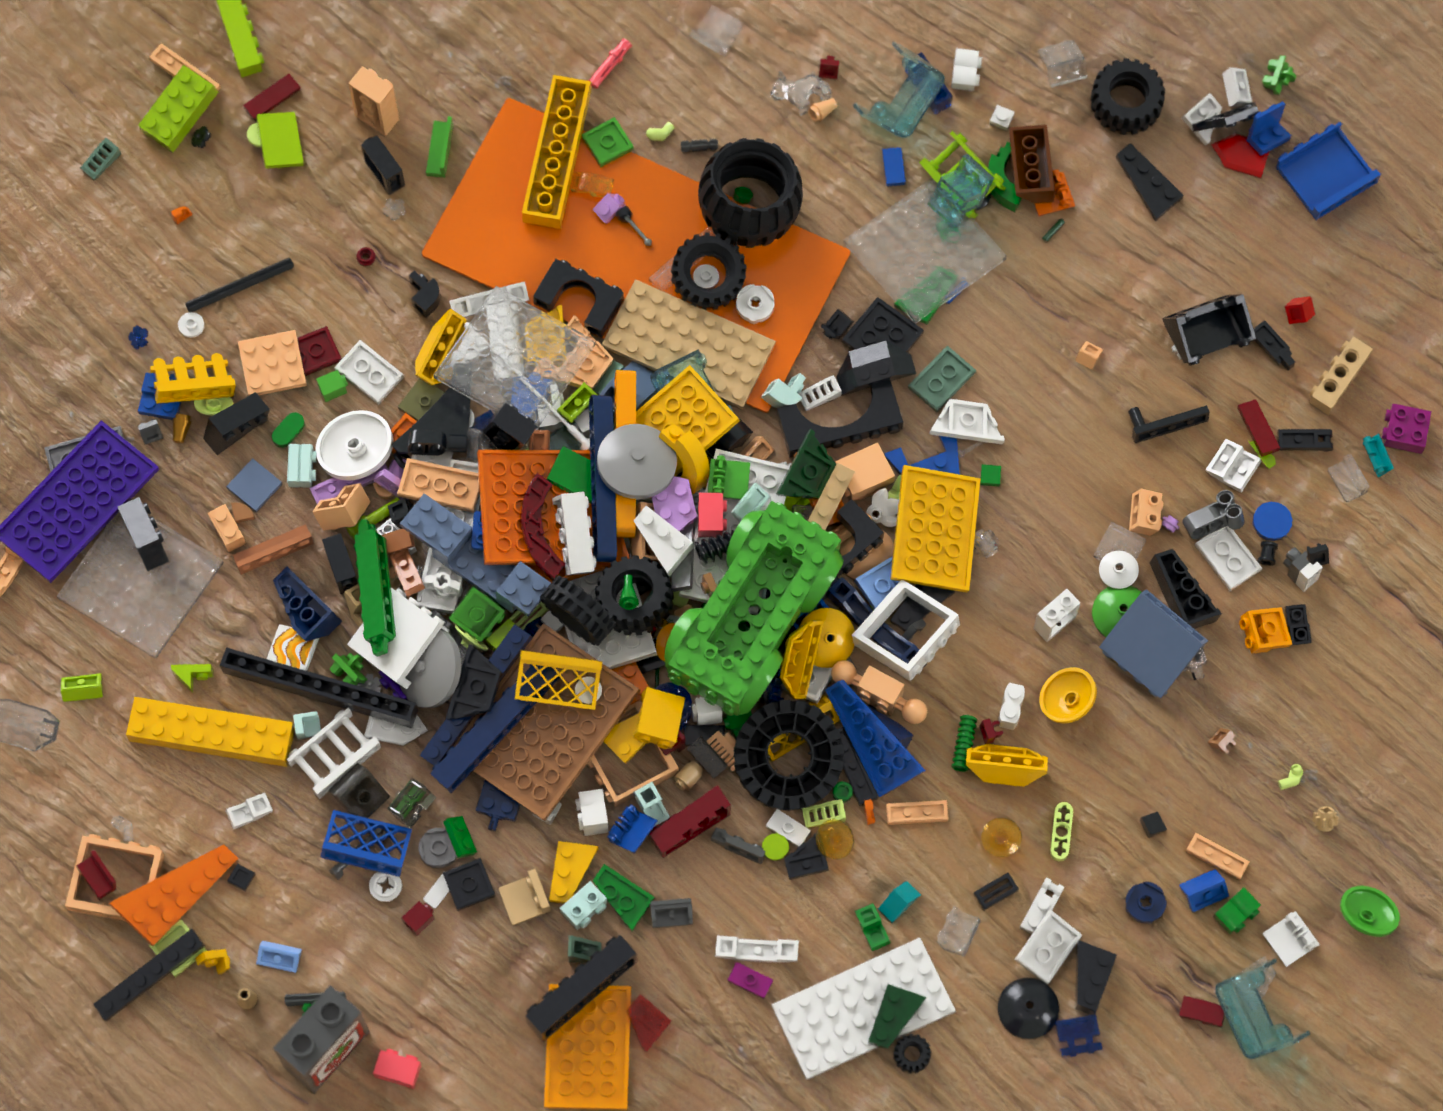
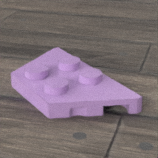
(676, 504)

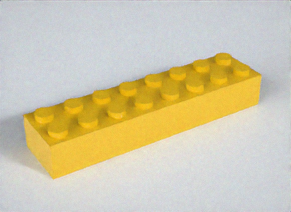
(556, 152)
(210, 731)

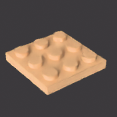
(272, 363)

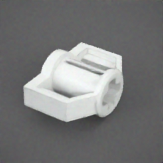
(442, 586)

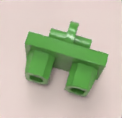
(1282, 75)
(349, 665)

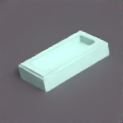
(751, 501)

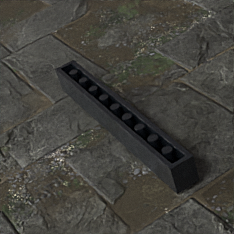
(319, 687)

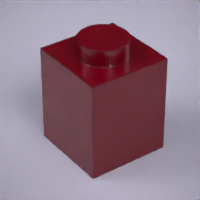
(418, 917)

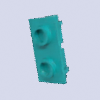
(1378, 454)

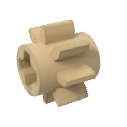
(1325, 819)

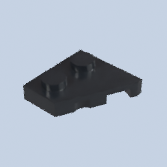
(806, 860)

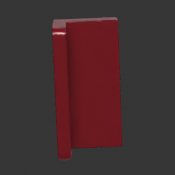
(97, 875)

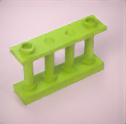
(933, 165)

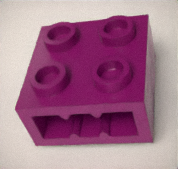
(1406, 428)

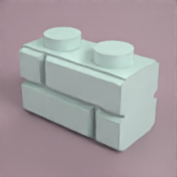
(300, 465)

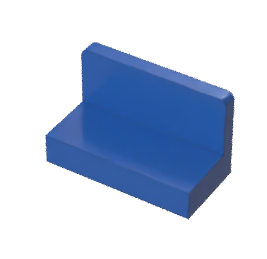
(1205, 890)

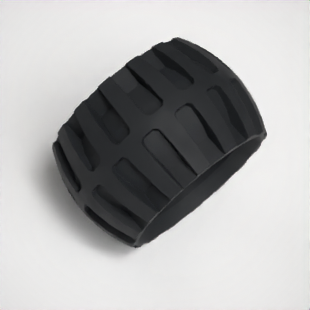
(757, 161)

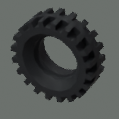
(715, 247)
(577, 610)

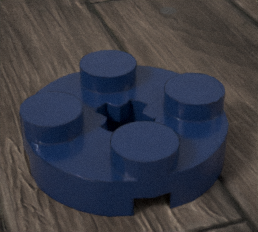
(1142, 891)

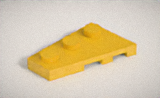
(621, 739)
(569, 868)

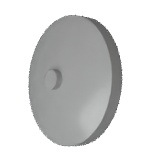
(636, 461)
(435, 673)

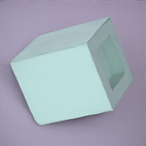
(307, 724)

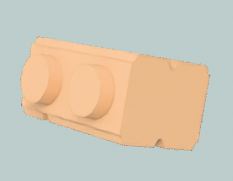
(226, 528)

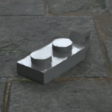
(739, 846)

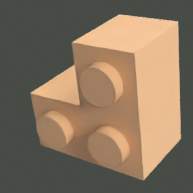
(344, 509)

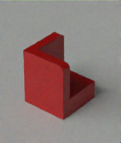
(1300, 310)

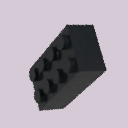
(509, 428)

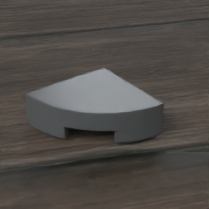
(919, 625)

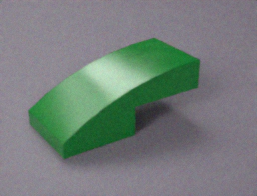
(872, 927)

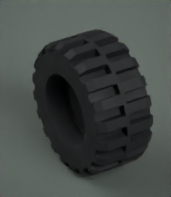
(1130, 74)
(643, 617)

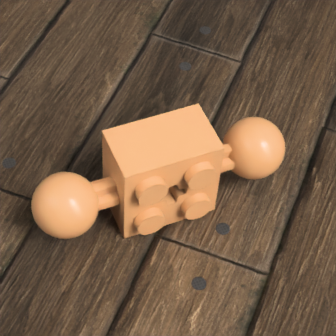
(880, 691)

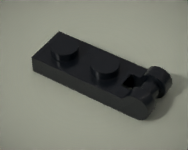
(1305, 439)

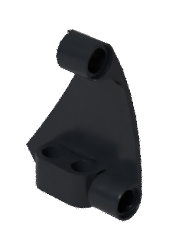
(439, 429)

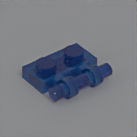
(1076, 1029)

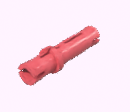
(615, 56)

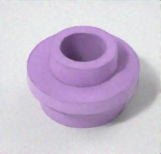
(1170, 523)

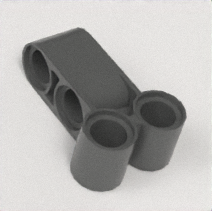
(1215, 516)

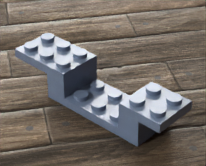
(451, 545)

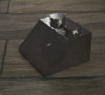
(359, 792)

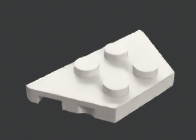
(968, 422)

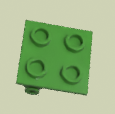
(728, 477)

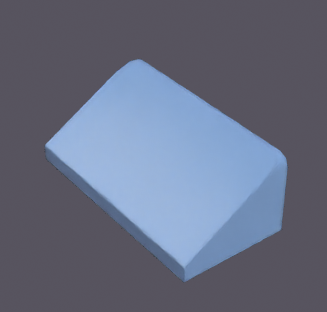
(278, 956)

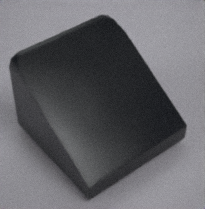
(1152, 824)

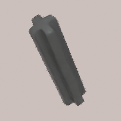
(301, 999)

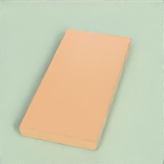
(443, 484)

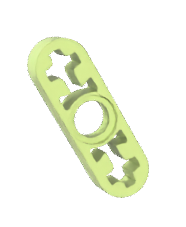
(1068, 818)

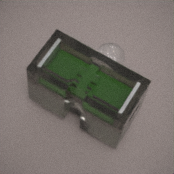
(411, 802)

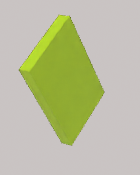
(279, 140)

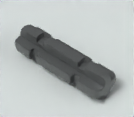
(699, 145)

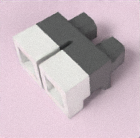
(1301, 570)

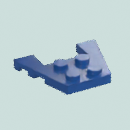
(945, 462)

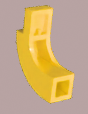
(691, 454)

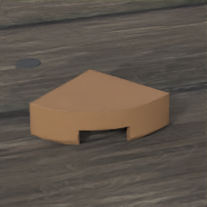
(242, 512)

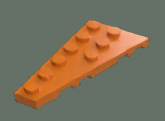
(162, 902)

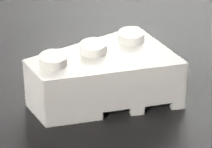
(664, 540)

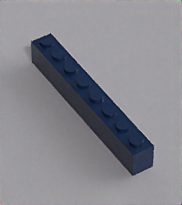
(451, 730)
(489, 730)

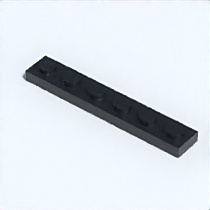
(149, 974)

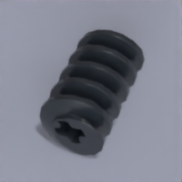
(713, 547)

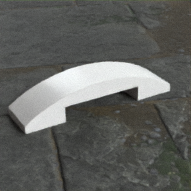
(471, 304)
(757, 950)

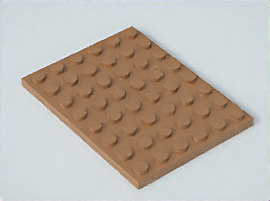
(552, 741)

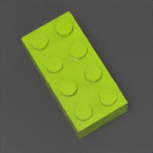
(178, 108)

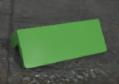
(439, 148)

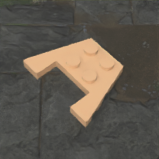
(594, 365)

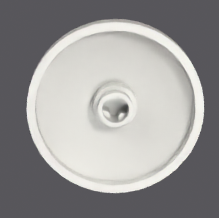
(354, 445)

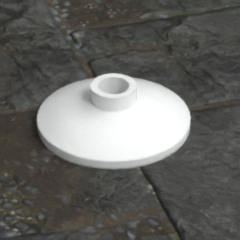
(1118, 578)

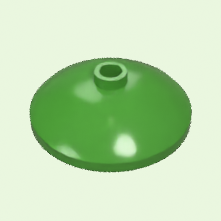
(1107, 606)
(1369, 911)

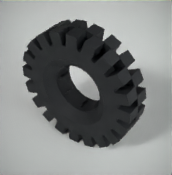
(753, 763)

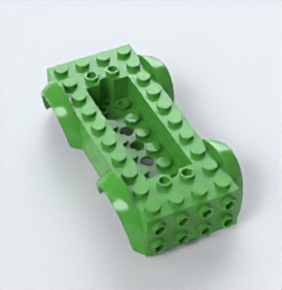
(769, 552)

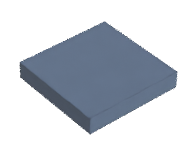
(254, 485)

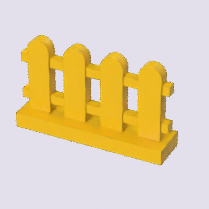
(196, 388)

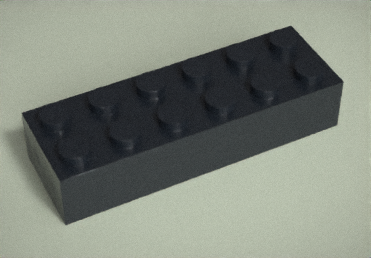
(581, 987)

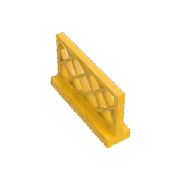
(565, 663)

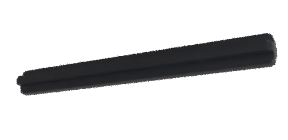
(239, 285)

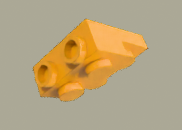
(1265, 630)

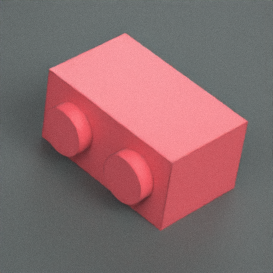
(711, 514)
(397, 1068)

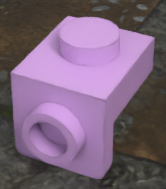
(609, 206)

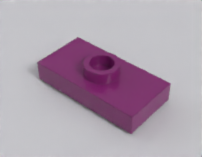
(750, 980)

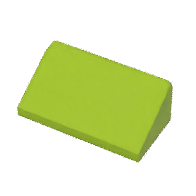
(576, 403)
(81, 687)

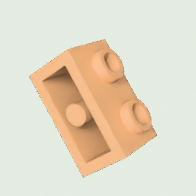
(1146, 512)

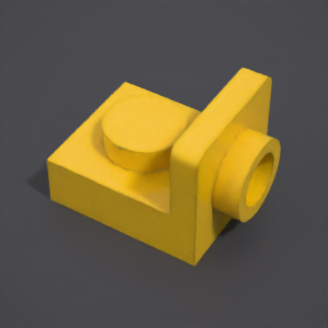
(213, 958)

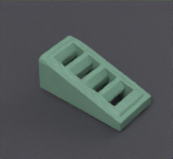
(101, 149)

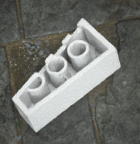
(575, 532)

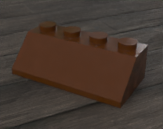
(1032, 163)

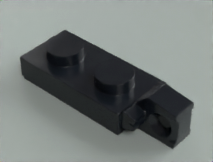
(1273, 345)

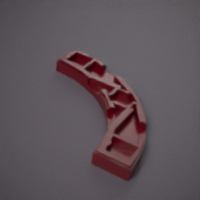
(533, 530)

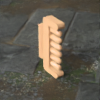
(728, 743)

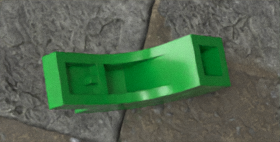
(996, 165)

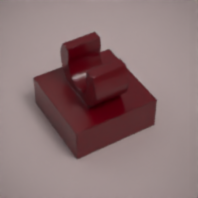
(829, 68)
(988, 732)

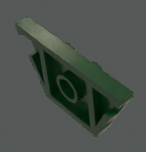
(808, 471)

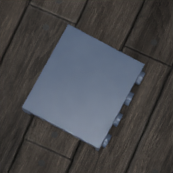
(1152, 643)

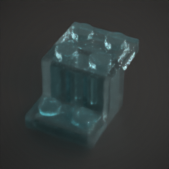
(960, 191)

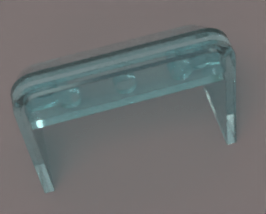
(911, 100)
(1249, 1015)

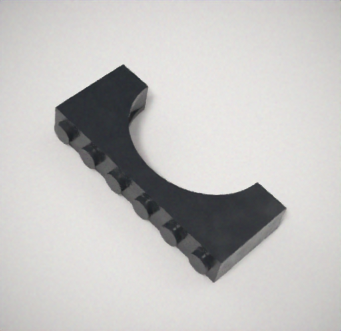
(880, 418)

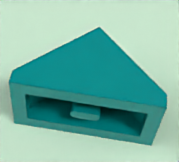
(899, 901)

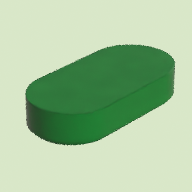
(288, 429)

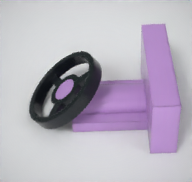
(391, 478)

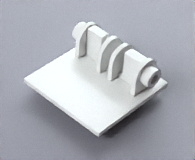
(1290, 938)

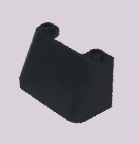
(1210, 327)

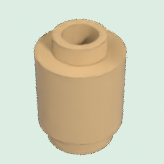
(688, 776)

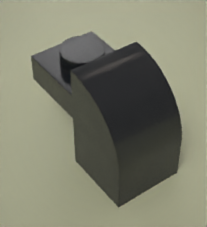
(428, 296)
(732, 439)

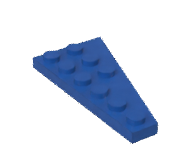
(879, 750)

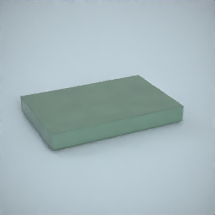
(942, 378)

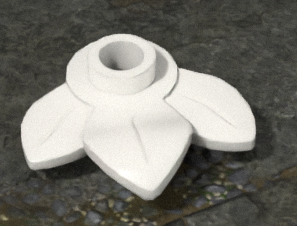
(886, 507)

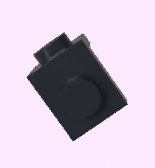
(837, 325)

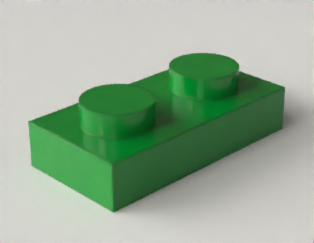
(460, 836)

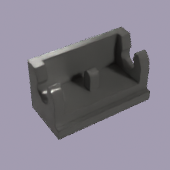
(671, 913)

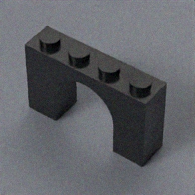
(564, 276)
(865, 533)

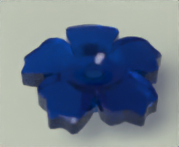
(138, 337)

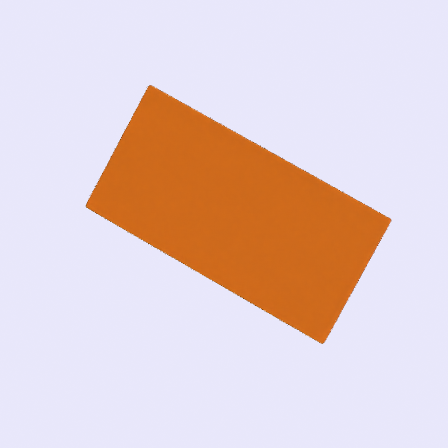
(491, 244)

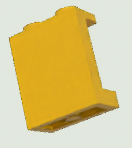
(659, 718)

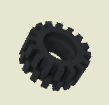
(912, 1066)

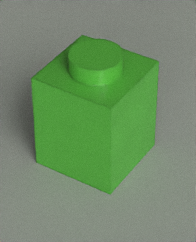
(332, 385)

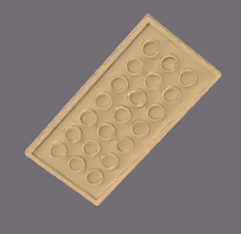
(662, 328)

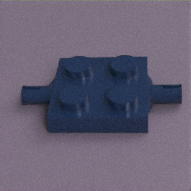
(496, 805)

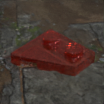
(647, 1021)

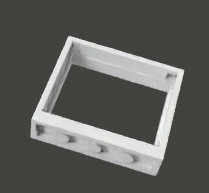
(885, 609)

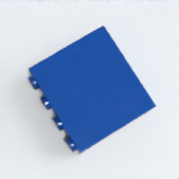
(1326, 171)

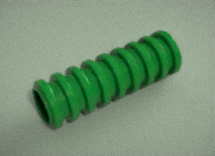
(964, 742)

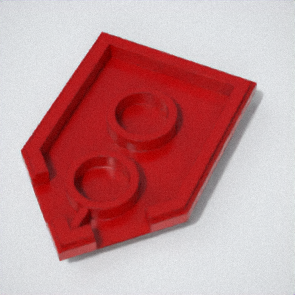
(1240, 155)

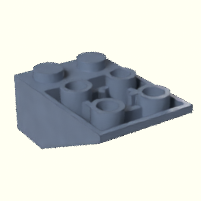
(644, 386)

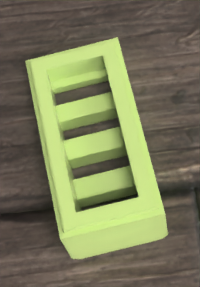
(828, 805)

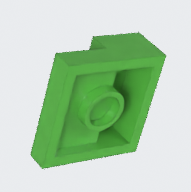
(477, 614)

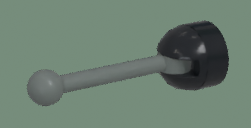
(625, 216)

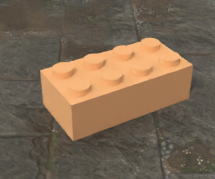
(374, 100)

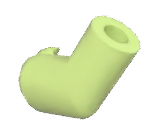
(660, 134)
(1293, 779)

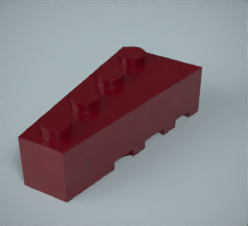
(690, 822)

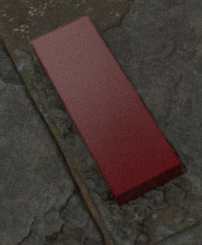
(272, 96)
(1258, 427)

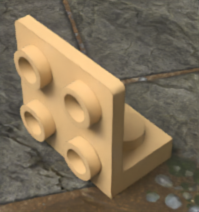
(524, 898)

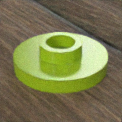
(775, 846)

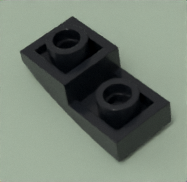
(1297, 624)

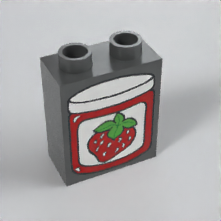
(321, 1039)

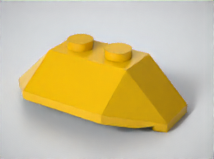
(438, 345)
(800, 658)
(1006, 764)

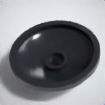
(1027, 1022)

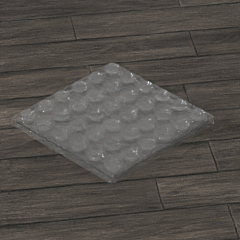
(921, 255)
(514, 357)
(134, 602)

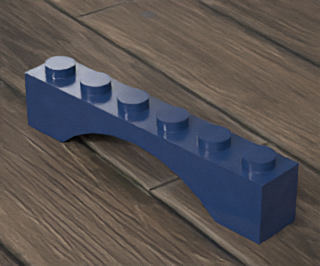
(855, 607)

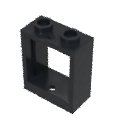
(382, 164)
(340, 562)

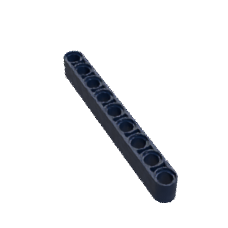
(603, 498)

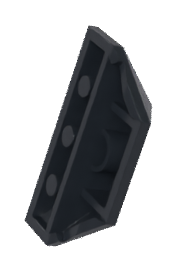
(873, 365)

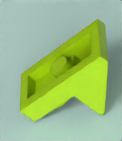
(187, 672)

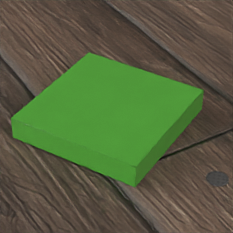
(607, 142)

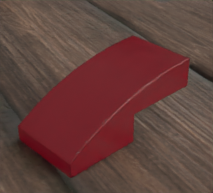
(1202, 1011)

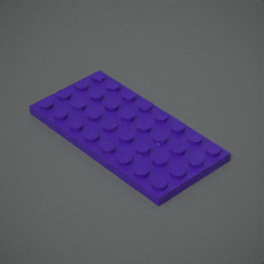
(76, 501)

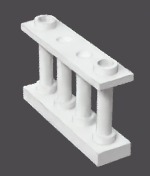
(367, 749)

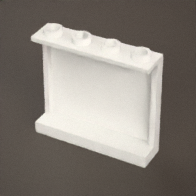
(414, 633)

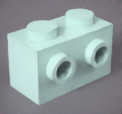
(584, 905)

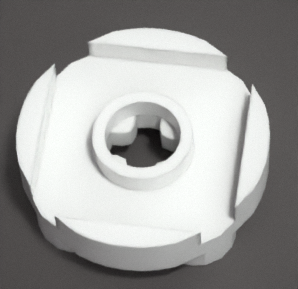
(755, 314)

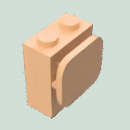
(870, 474)

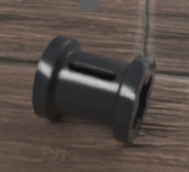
(1268, 553)

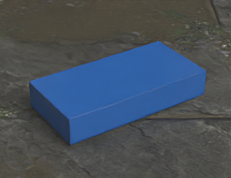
(893, 166)

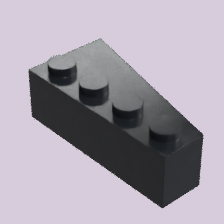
(1183, 591)

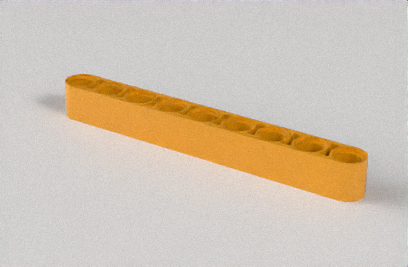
(624, 415)

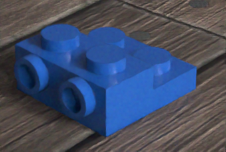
(148, 403)

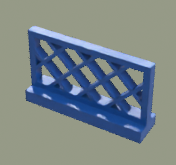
(366, 858)

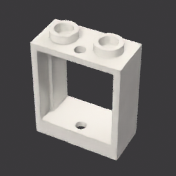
(1060, 610)

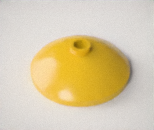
(840, 628)
(1062, 689)

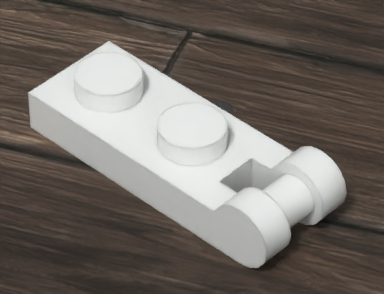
(1041, 905)

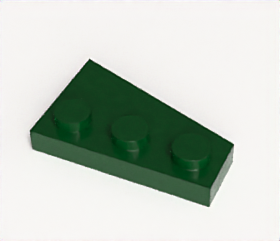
(894, 1013)

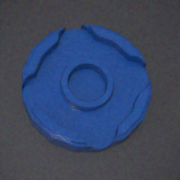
(1272, 521)

